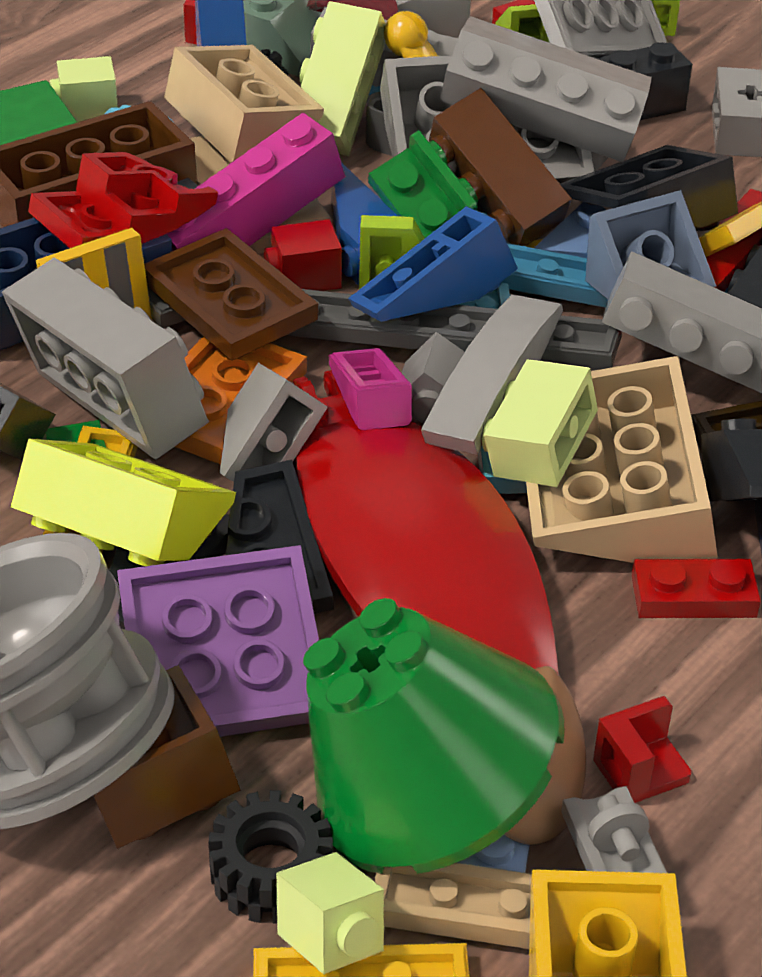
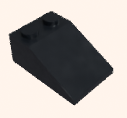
(702, 176)

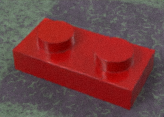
(695, 588)

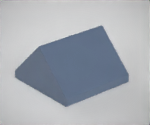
(652, 228)

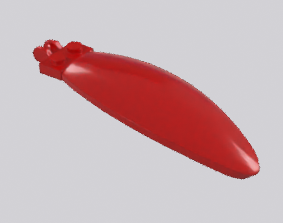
(421, 531)

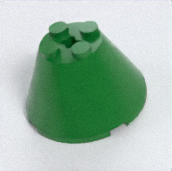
(423, 739)

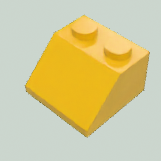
(605, 925)

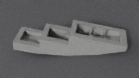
(492, 360)

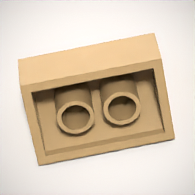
(234, 96)

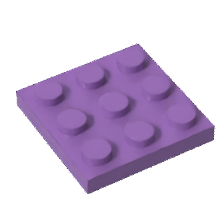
(233, 630)

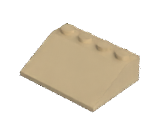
(635, 476)

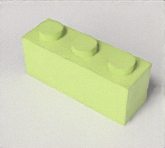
(343, 67)

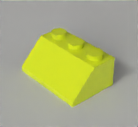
(118, 500)

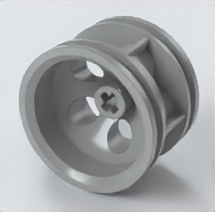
(73, 684)

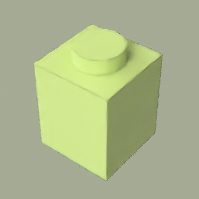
(86, 86)
(330, 912)

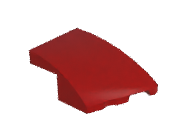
(119, 194)

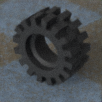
(257, 826)

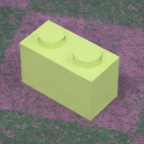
(540, 422)

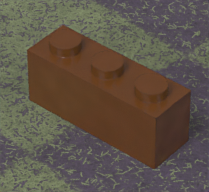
(500, 168)

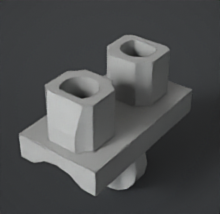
(612, 833)

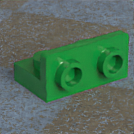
(422, 185)

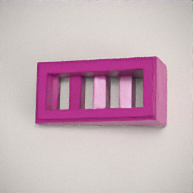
(372, 388)

